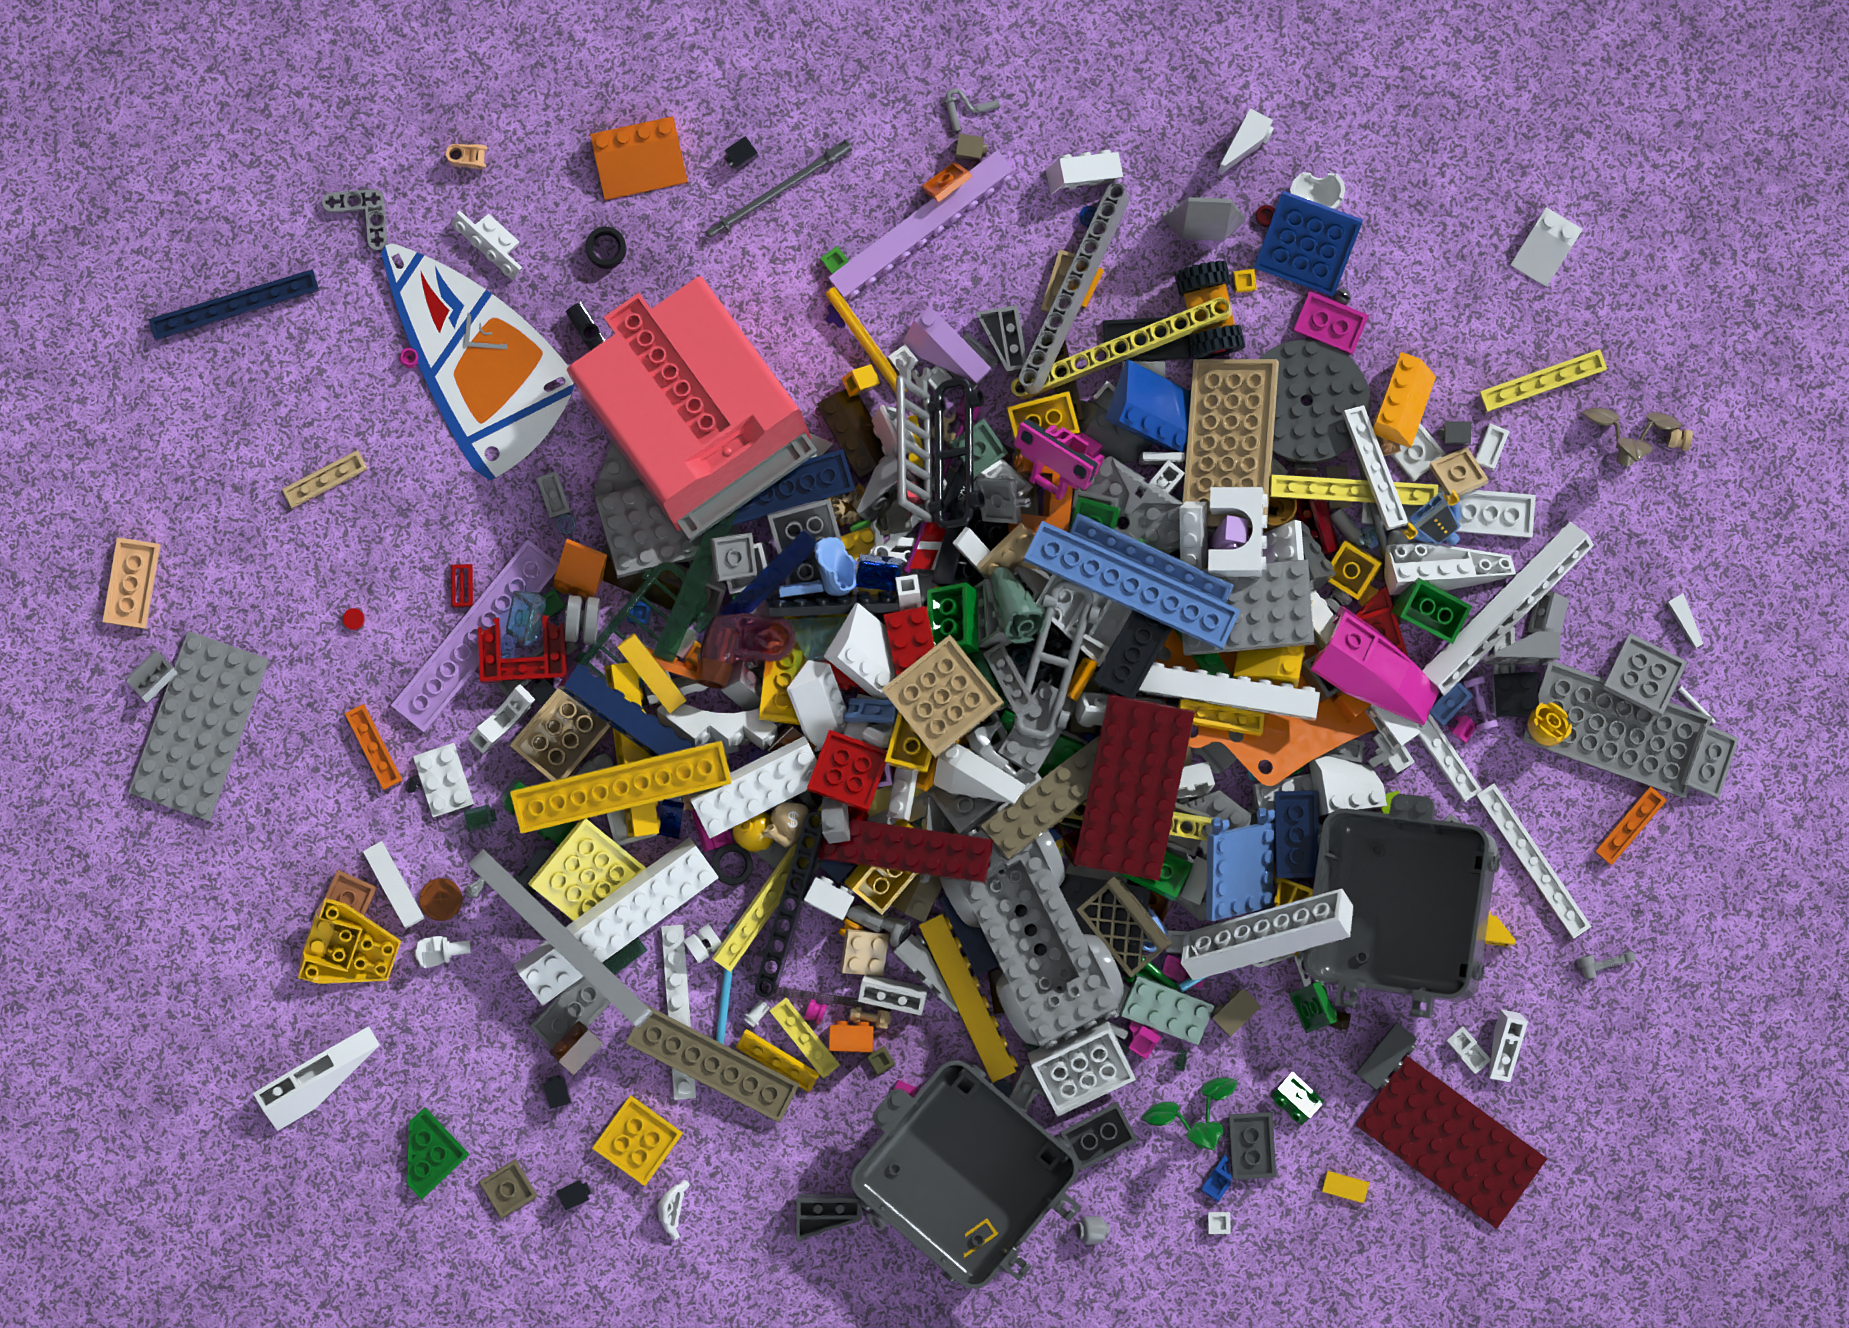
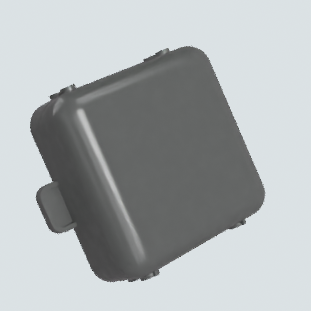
(1416, 903)
(963, 1158)

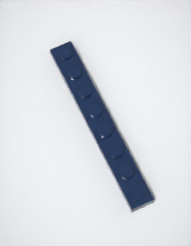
(234, 304)

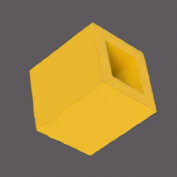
(860, 380)

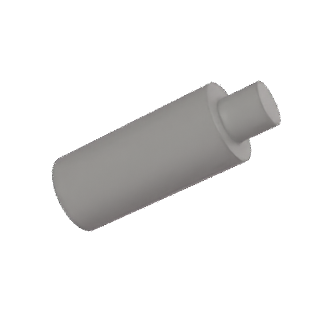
(1347, 527)

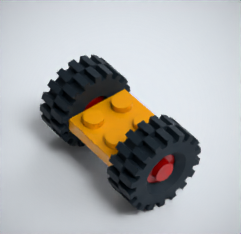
(1198, 286)

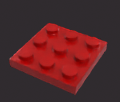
(848, 770)

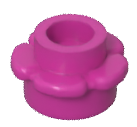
(404, 358)

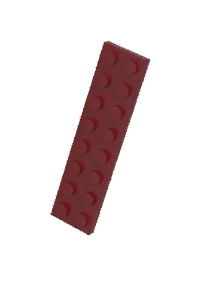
(912, 851)

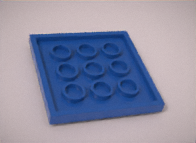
(1308, 243)

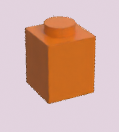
(1350, 706)

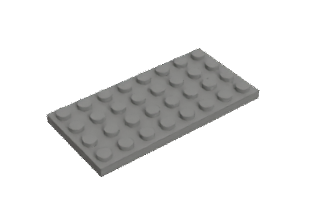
(199, 726)
(1619, 734)

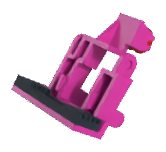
(1062, 451)

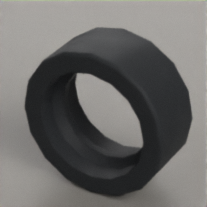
(601, 263)
(748, 864)

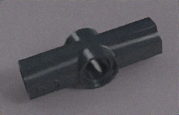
(582, 323)

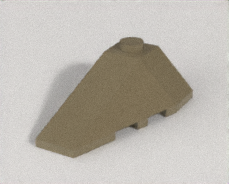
(918, 897)

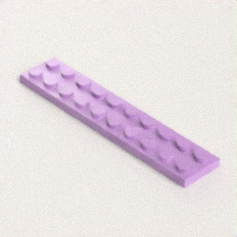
(459, 653)

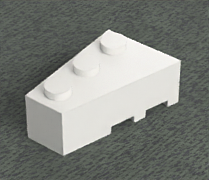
(1084, 170)
(1195, 782)

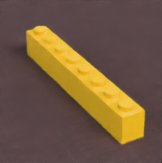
(643, 818)
(967, 998)

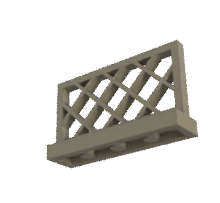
(1139, 915)

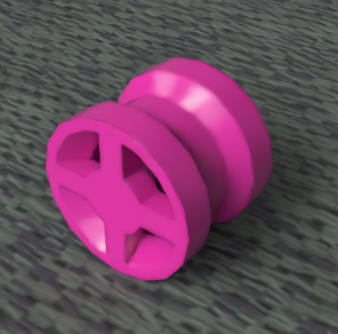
(815, 1012)

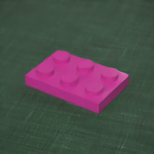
(1330, 323)

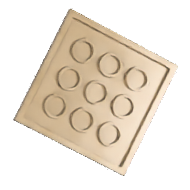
(942, 696)

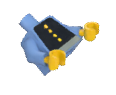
(1436, 520)

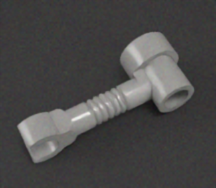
(1589, 966)

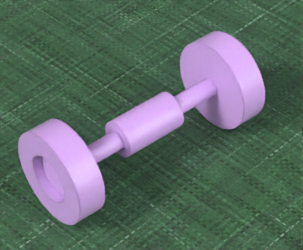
(1480, 704)

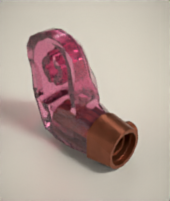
(744, 639)

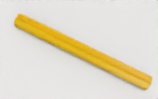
(863, 336)

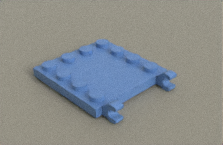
(1240, 867)

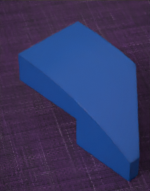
(1218, 1181)

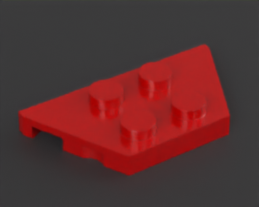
(1378, 614)

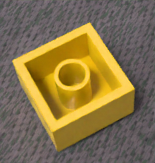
(1354, 569)

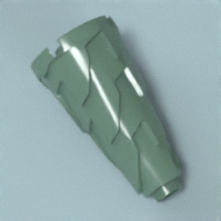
(1016, 607)

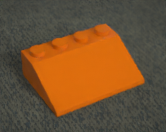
(639, 158)

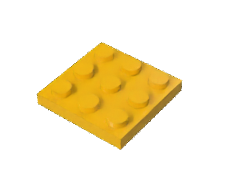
(637, 1140)

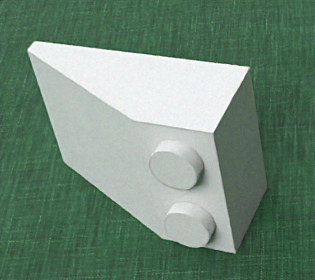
(1253, 131)
(1546, 247)

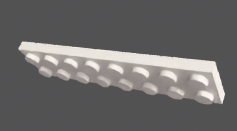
(1484, 513)

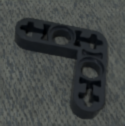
(1047, 669)

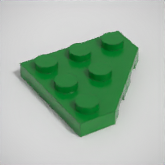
(431, 1153)

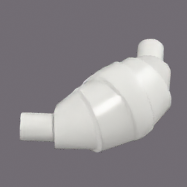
(670, 1208)

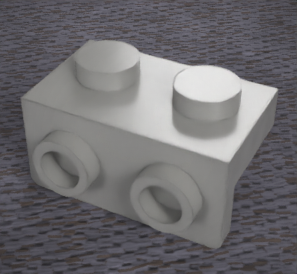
(151, 676)

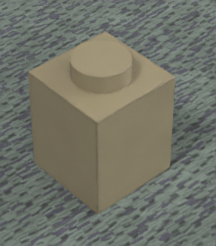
(971, 148)

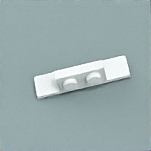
(491, 240)

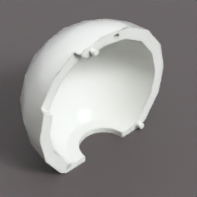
(1325, 191)

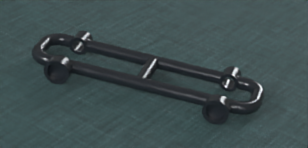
(973, 498)

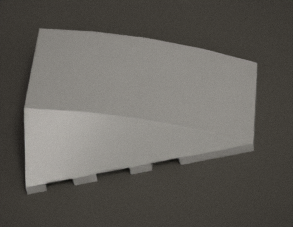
(1204, 218)

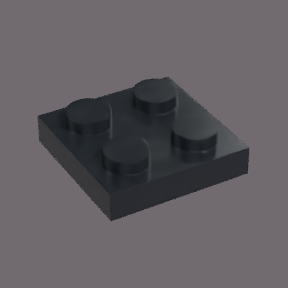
(1515, 694)

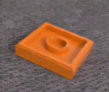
(946, 181)

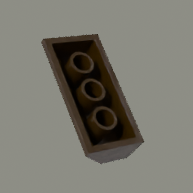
(853, 431)
(632, 583)

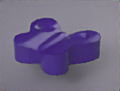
(834, 317)

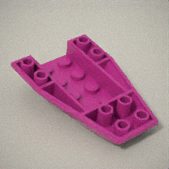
(1374, 669)

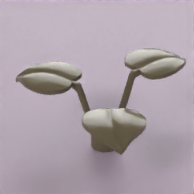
(1630, 449)

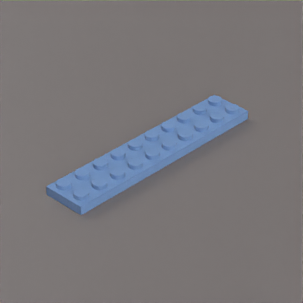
(1132, 585)

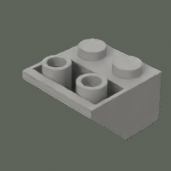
(745, 684)

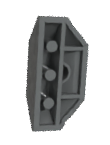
(1115, 440)

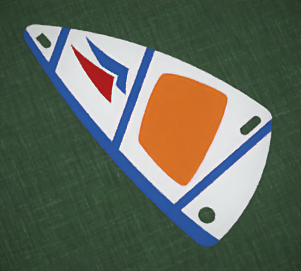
(480, 391)

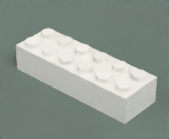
(756, 787)

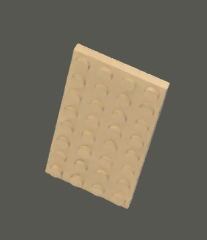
(1230, 428)

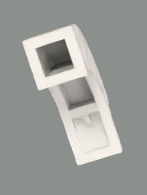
(908, 592)
(502, 720)

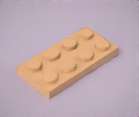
(131, 583)

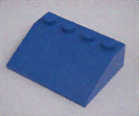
(1151, 407)

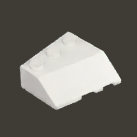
(1345, 785)

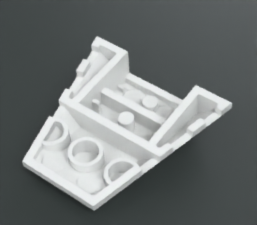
(1097, 637)

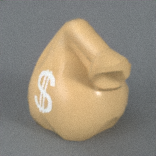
(786, 823)

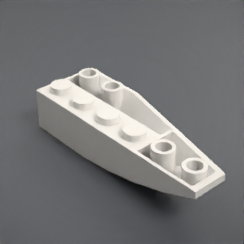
(1443, 566)
(314, 1080)

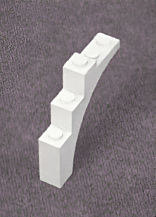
(731, 728)

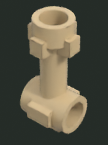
(881, 1019)

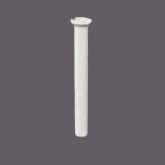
(1694, 702)

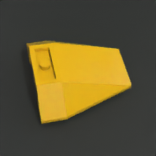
(346, 947)

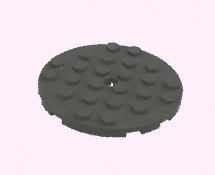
(1332, 383)

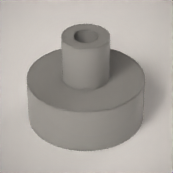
(876, 1221)

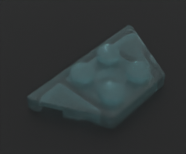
(816, 635)

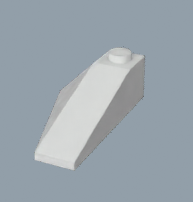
(968, 774)

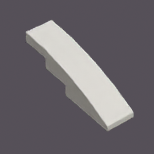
(393, 884)

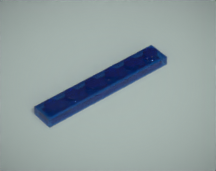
(772, 575)

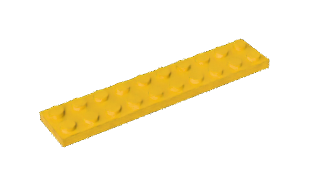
(621, 787)

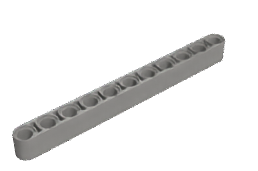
(1074, 297)
(560, 938)

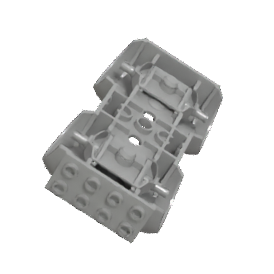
(1046, 993)

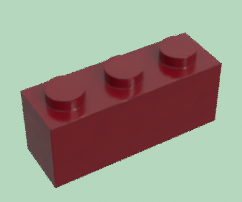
(1317, 518)

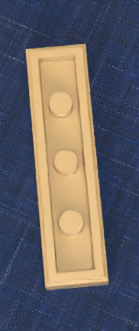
(324, 479)

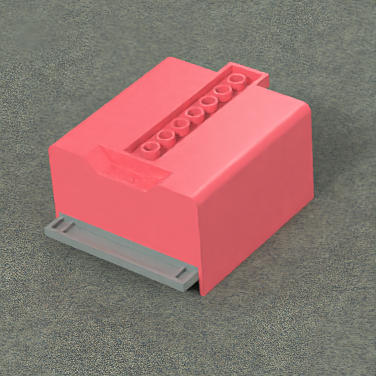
(691, 406)

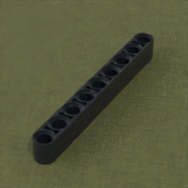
(784, 912)

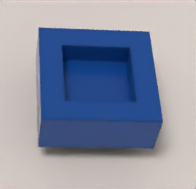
(641, 612)

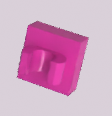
(1464, 728)

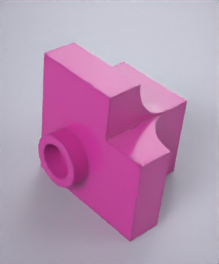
(1143, 1039)

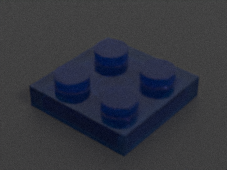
(878, 572)

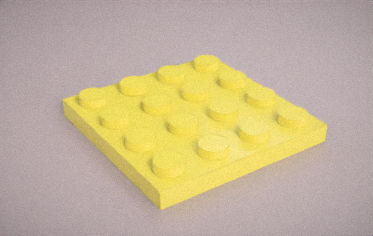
(584, 870)

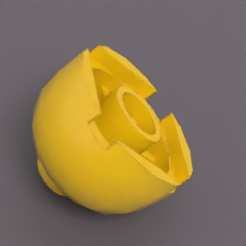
(1548, 724)
(751, 832)

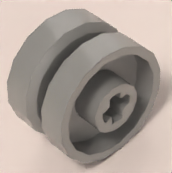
(579, 619)

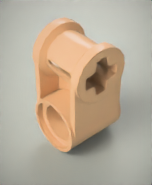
(468, 157)

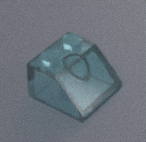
(525, 616)

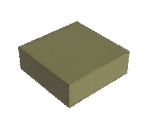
(880, 1060)

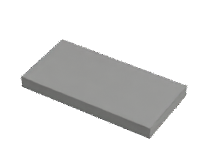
(576, 1003)

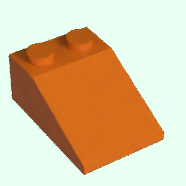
(580, 570)

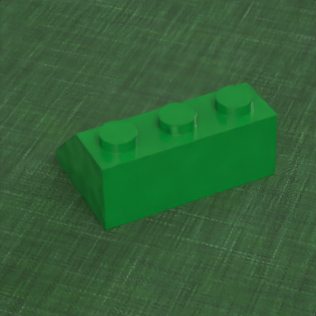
(1432, 610)
(954, 613)

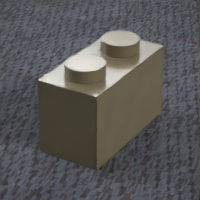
(1235, 1012)

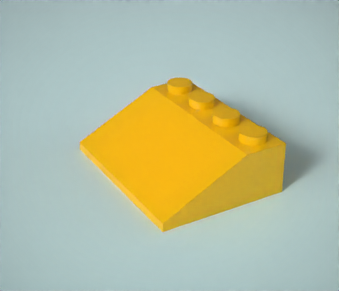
(1271, 664)

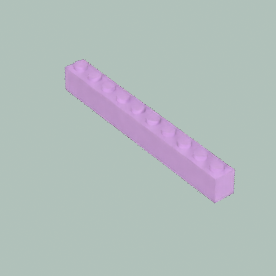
(919, 226)

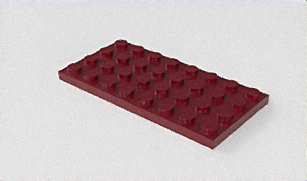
(1134, 787)
(1451, 1142)

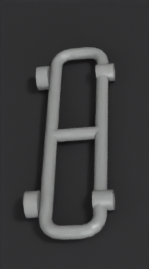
(1089, 614)

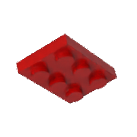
(908, 636)

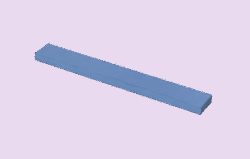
(1150, 558)

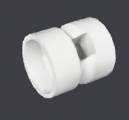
(696, 946)

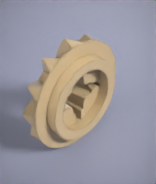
(838, 507)

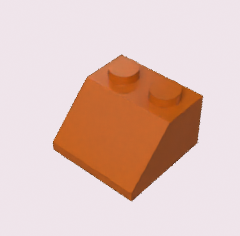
(851, 1038)

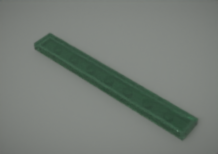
(691, 592)

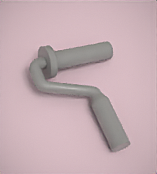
(952, 110)

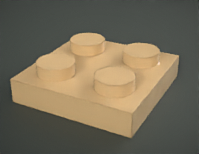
(1458, 472)
(864, 952)

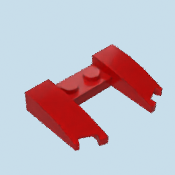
(495, 669)

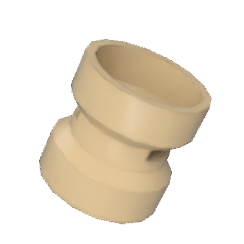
(1680, 439)

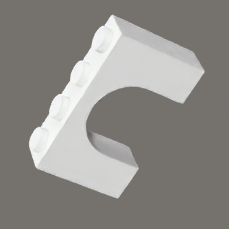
(1249, 558)

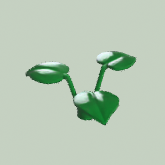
(1202, 1134)

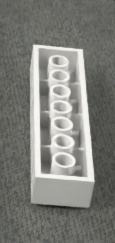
(1267, 934)

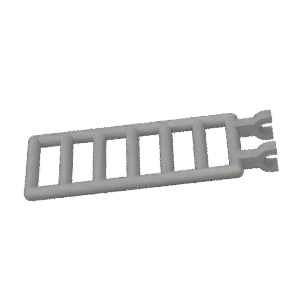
(920, 390)

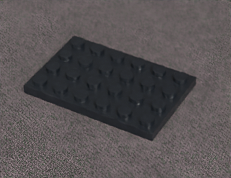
(1076, 892)

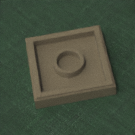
(508, 1188)

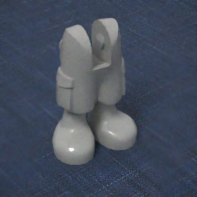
(872, 919)

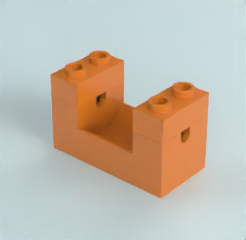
(1055, 511)

